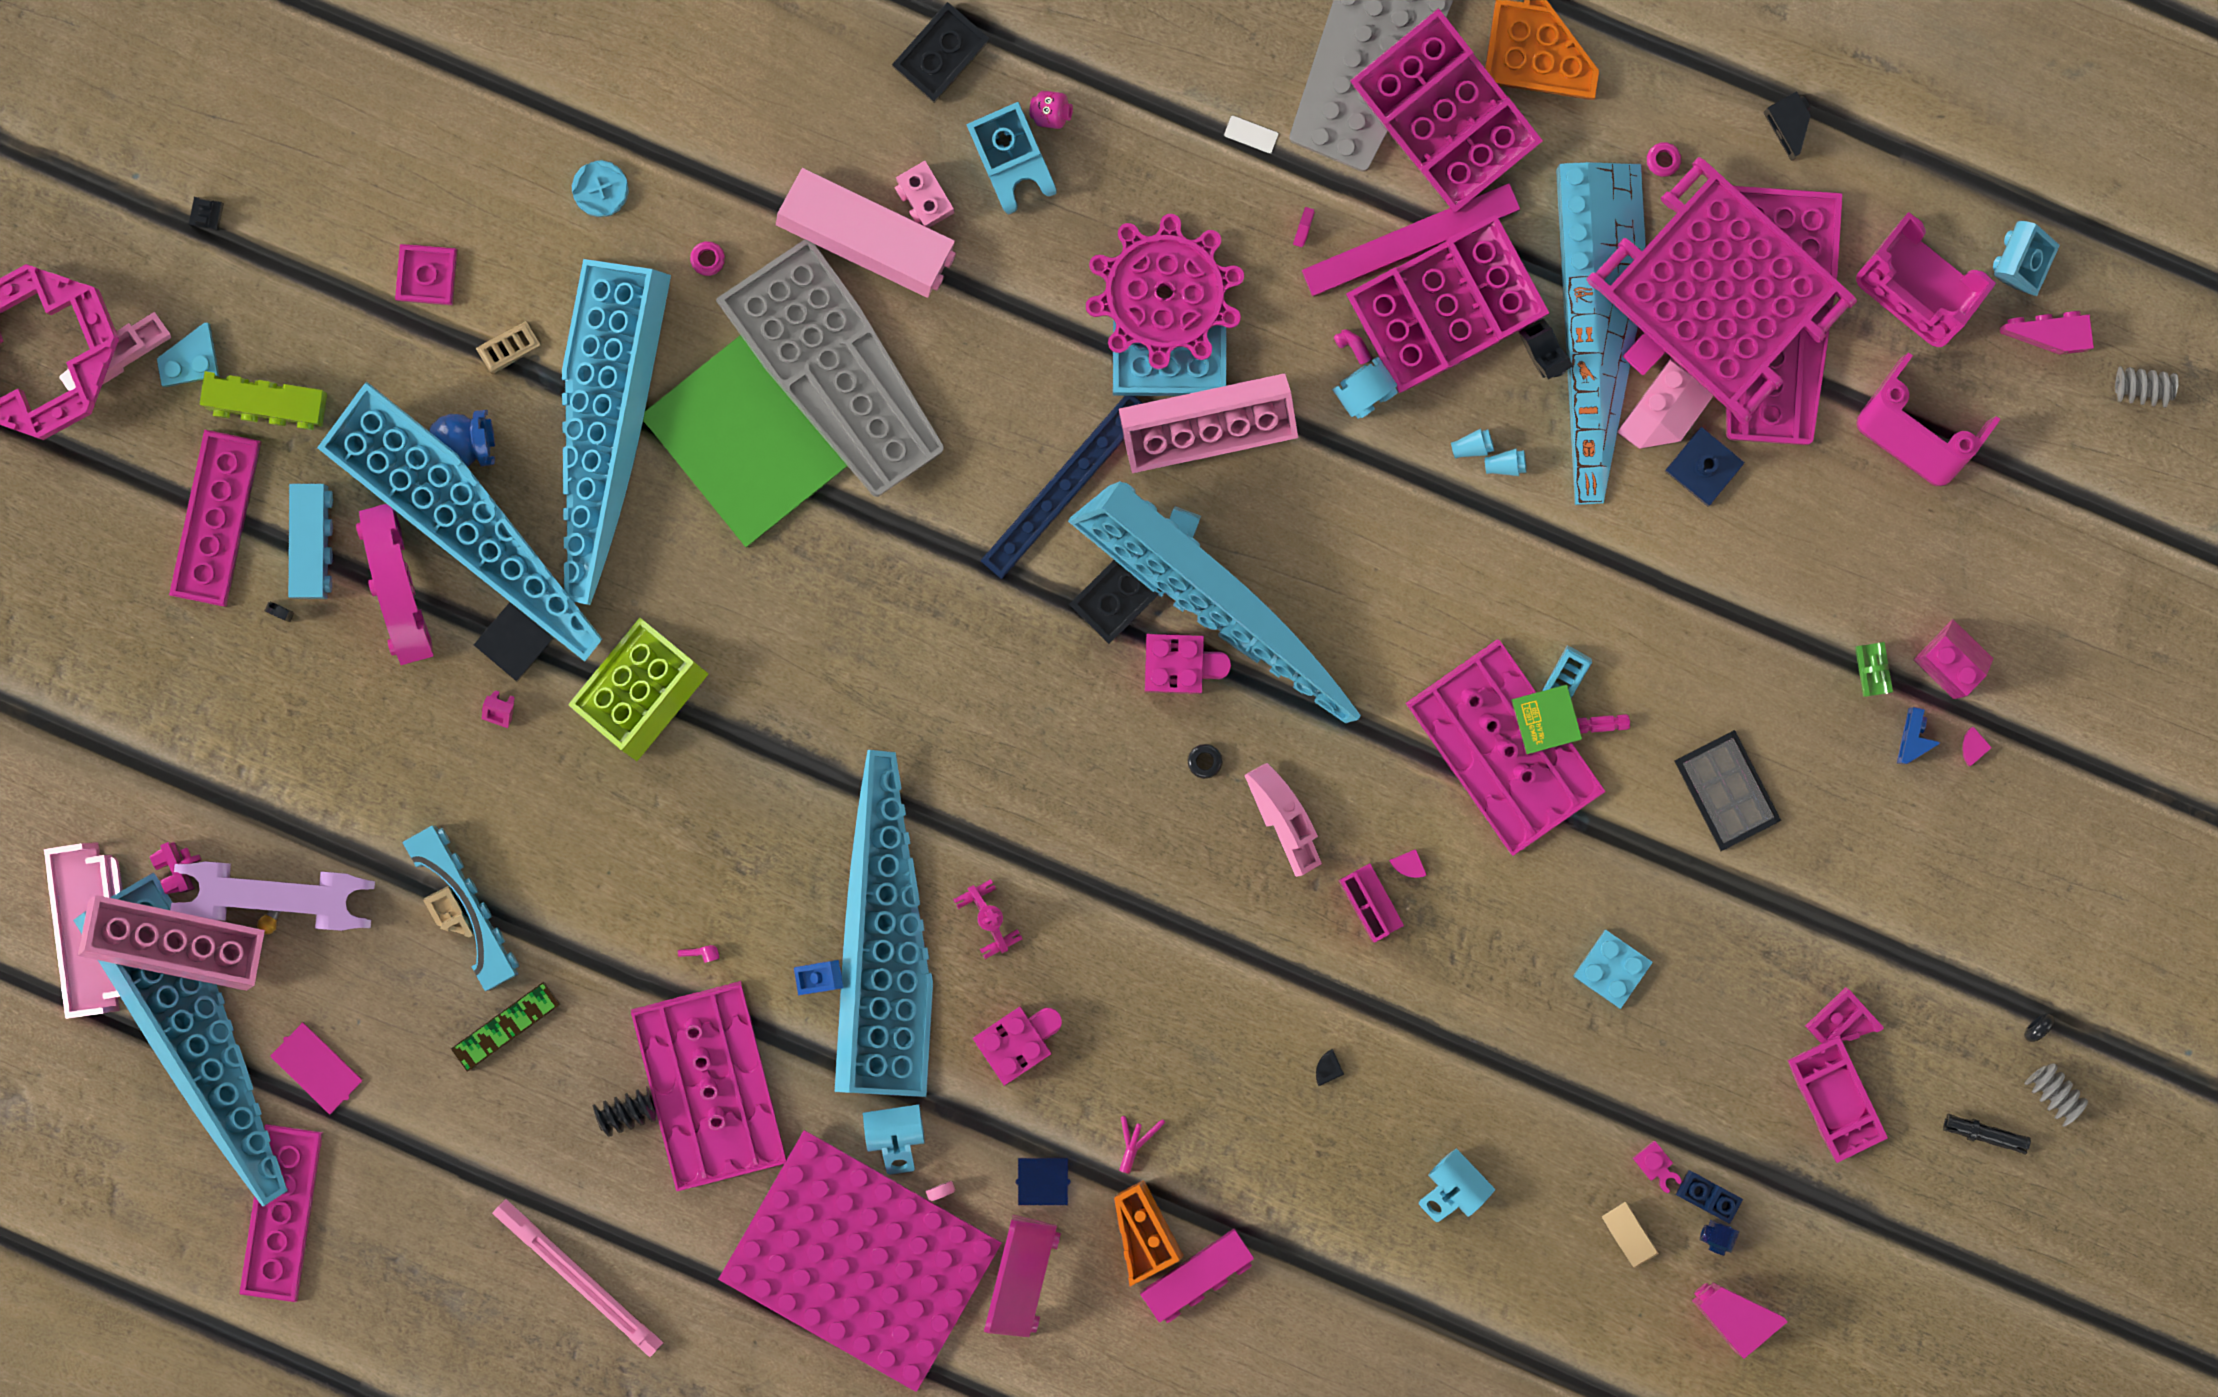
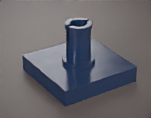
(1704, 466)

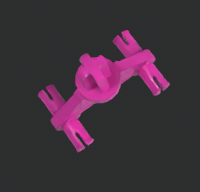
(988, 918)

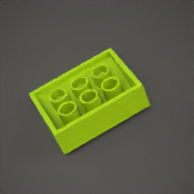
(638, 689)

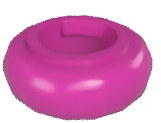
(1672, 151)
(698, 250)

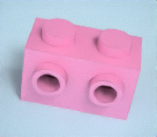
(924, 195)

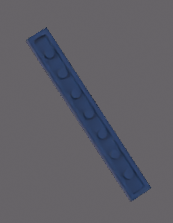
(1058, 492)

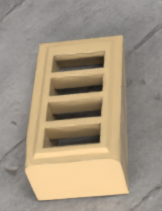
(504, 361)

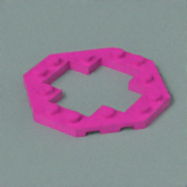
(86, 369)

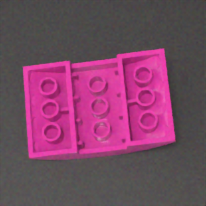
(1445, 110)
(1448, 304)

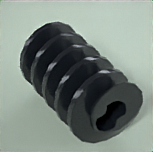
(625, 1112)

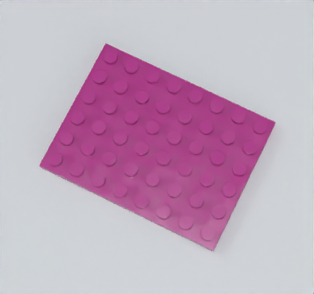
(860, 1260)

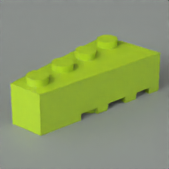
(263, 401)

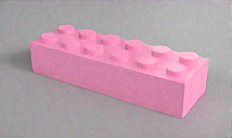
(1208, 423)
(171, 942)

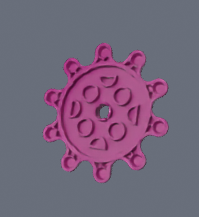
(1171, 262)

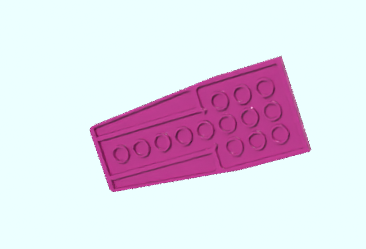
(1791, 410)

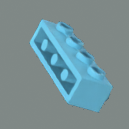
(309, 541)

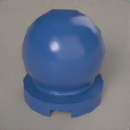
(467, 436)

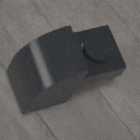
(1545, 350)

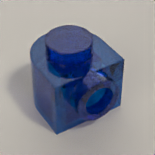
(1719, 1237)

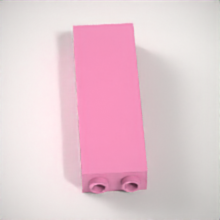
(866, 233)

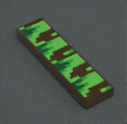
(505, 1026)

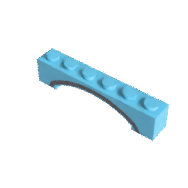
(492, 962)

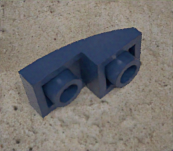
(1709, 1196)

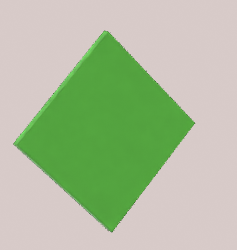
(743, 441)

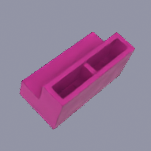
(1371, 903)

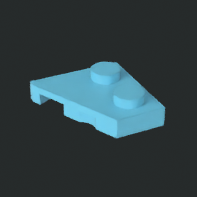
(189, 358)

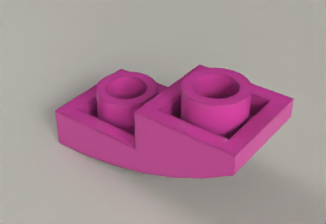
(1643, 354)

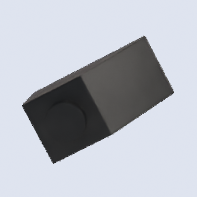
(1790, 122)

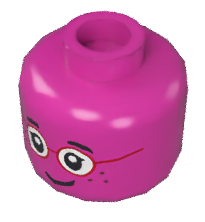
(1050, 109)

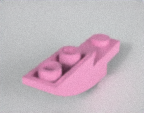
(132, 344)
(1284, 811)

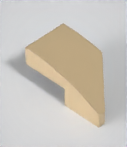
(447, 912)

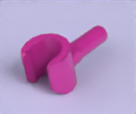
(708, 953)

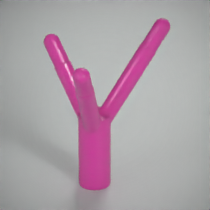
(1132, 1144)

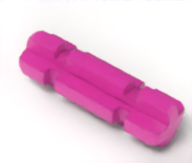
(1604, 723)

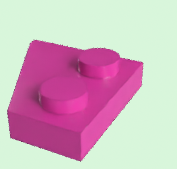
(1844, 1018)

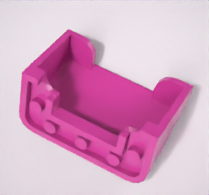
(1922, 285)

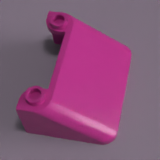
(1021, 1277)

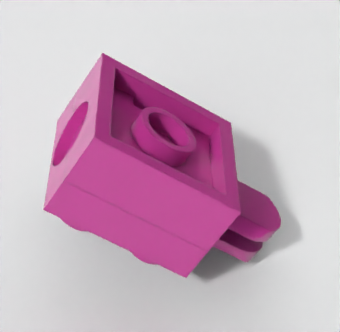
(1182, 663)
(1018, 1041)

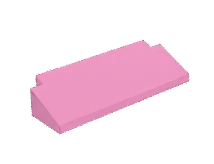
(73, 879)

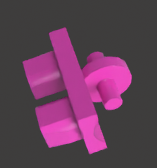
(170, 856)

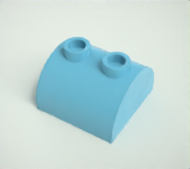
(2025, 258)

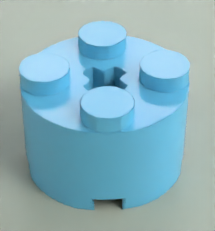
(1365, 388)

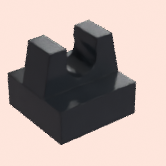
(206, 213)

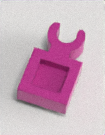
(1654, 1164)

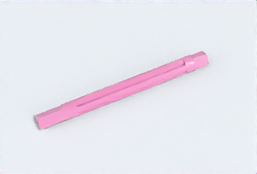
(580, 1280)

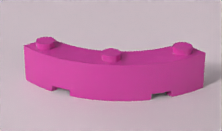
(393, 584)

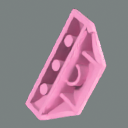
(1666, 408)

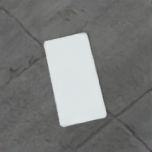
(1251, 134)

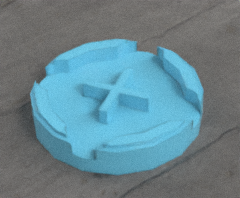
(600, 188)

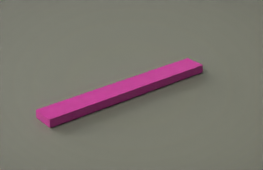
(1407, 241)

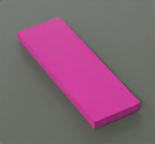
(215, 518)
(281, 1227)

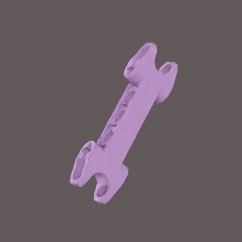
(221, 891)

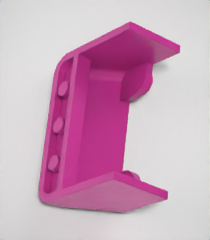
(1909, 440)

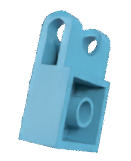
(1013, 163)

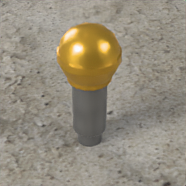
(268, 922)

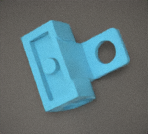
(894, 1133)
(1457, 1187)

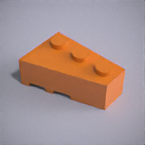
(1145, 1234)

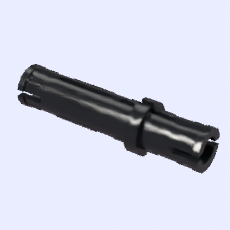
(1977, 1131)

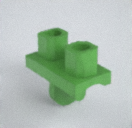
(1874, 669)

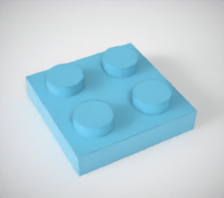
(1612, 969)

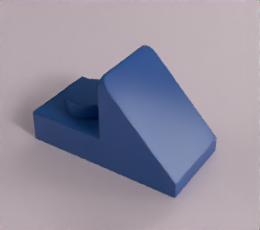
(1911, 744)
(818, 977)

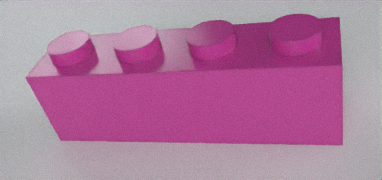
(1197, 1275)

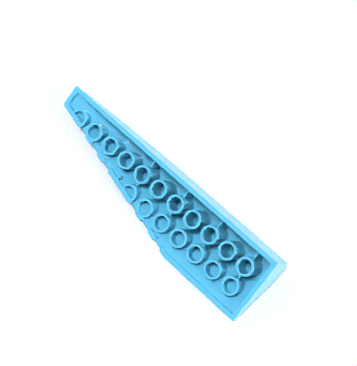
(450, 506)
(198, 1050)

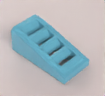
(1562, 662)

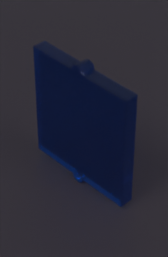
(1043, 1181)

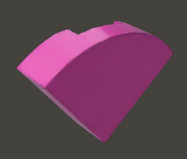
(1304, 227)
(1974, 746)
(1408, 864)

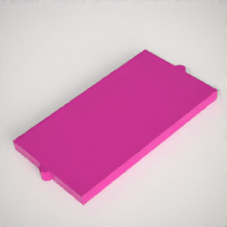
(316, 1068)

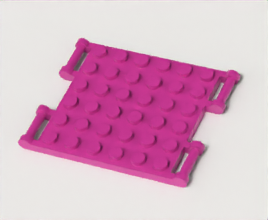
(1722, 290)

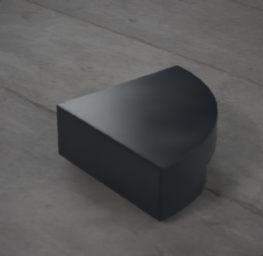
(279, 611)
(1328, 1068)

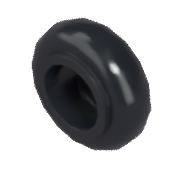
(1192, 760)
(2039, 1027)

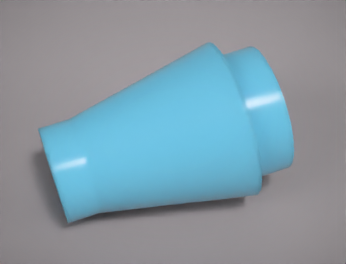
(1474, 444)
(1506, 463)

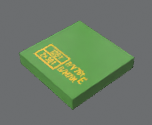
(1546, 719)

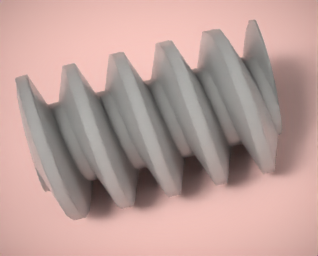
(2146, 386)
(2058, 1093)

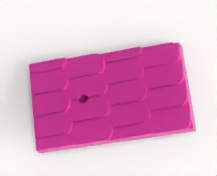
(1512, 789)
(714, 1109)

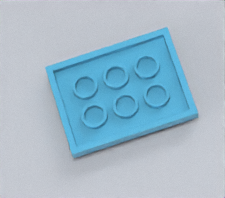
(1182, 375)

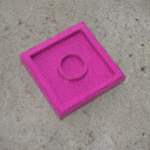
(426, 274)

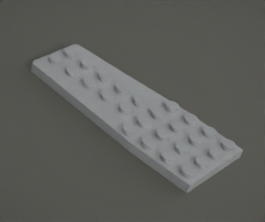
(1331, 111)
(832, 366)

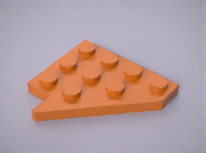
(1537, 51)

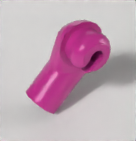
(1357, 344)

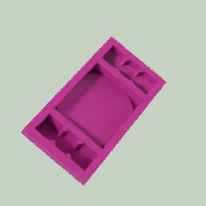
(1837, 1099)

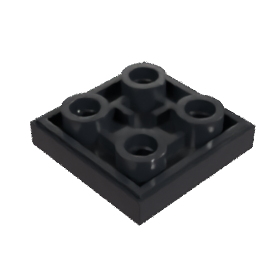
(513, 641)

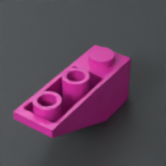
(2056, 335)

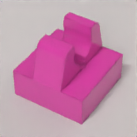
(498, 711)

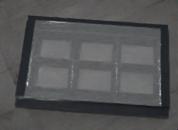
(1727, 790)

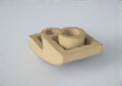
(1630, 1235)

